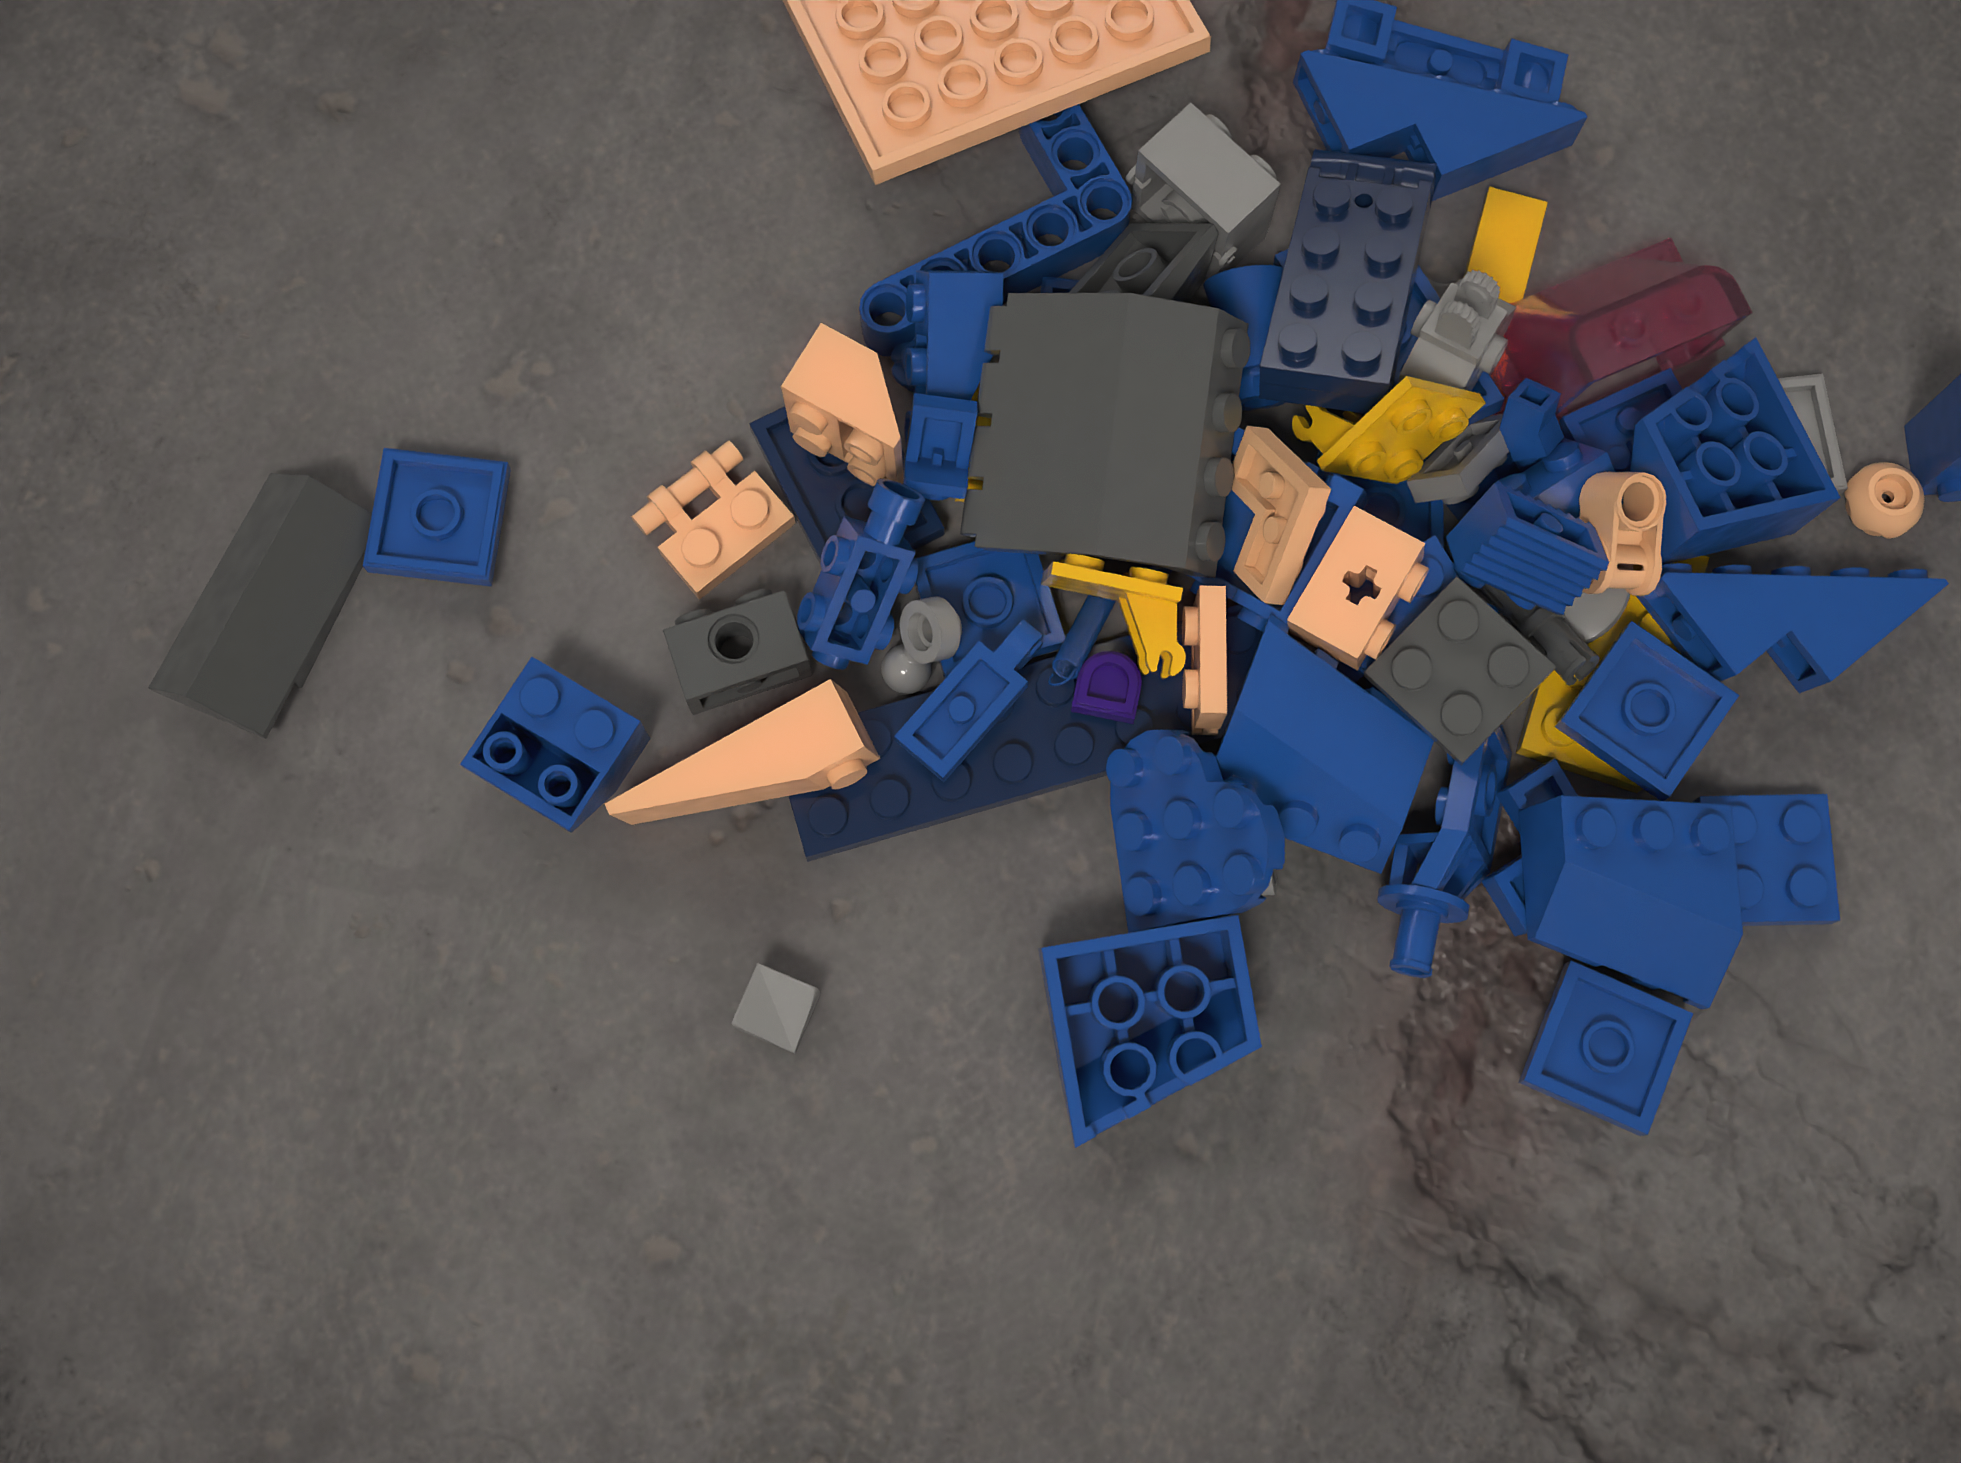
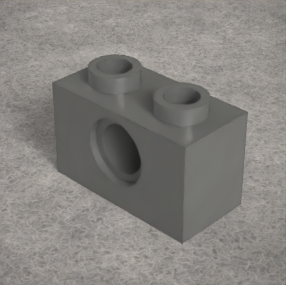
(772, 662)

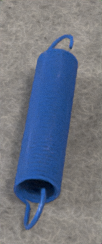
(1081, 638)

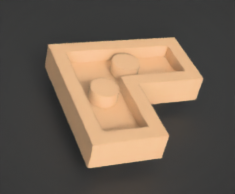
(1286, 507)

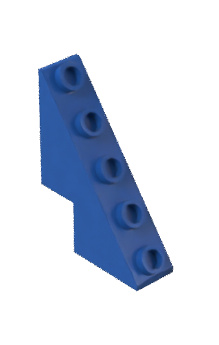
(1431, 119)
(1801, 620)

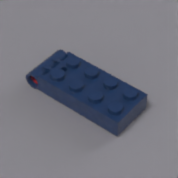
(1347, 281)

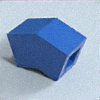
(1531, 422)

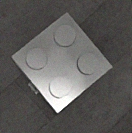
(1203, 176)

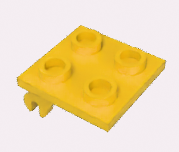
(1394, 434)
(1145, 602)

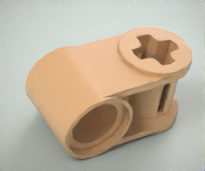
(1627, 531)

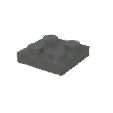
(1459, 670)

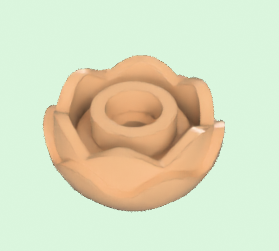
(1875, 515)

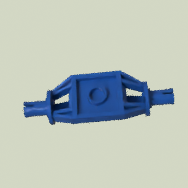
(1451, 859)

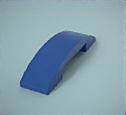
(1370, 35)

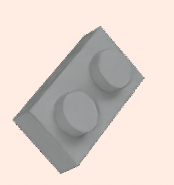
(1461, 464)

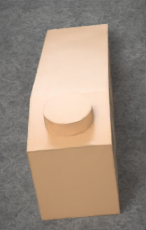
(785, 753)

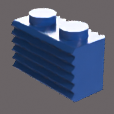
(1526, 550)

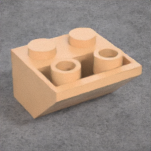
(843, 406)

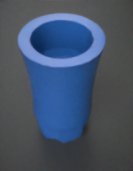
(1251, 297)

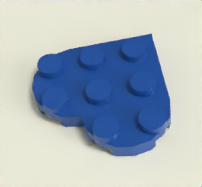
(1185, 835)

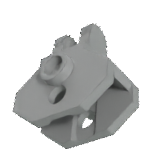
(1460, 333)

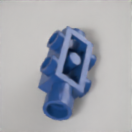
(863, 582)

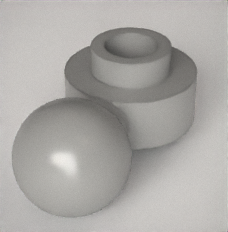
(928, 634)

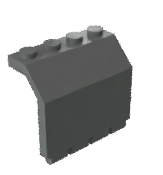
(1107, 429)

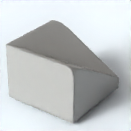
(776, 1008)

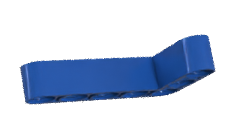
(1014, 240)

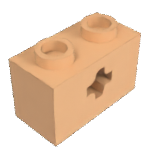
(1359, 552)

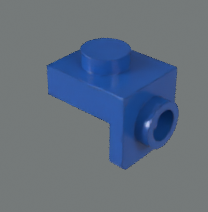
(939, 446)

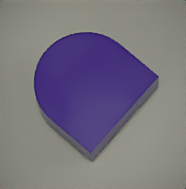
(1108, 687)

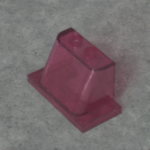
(1617, 319)

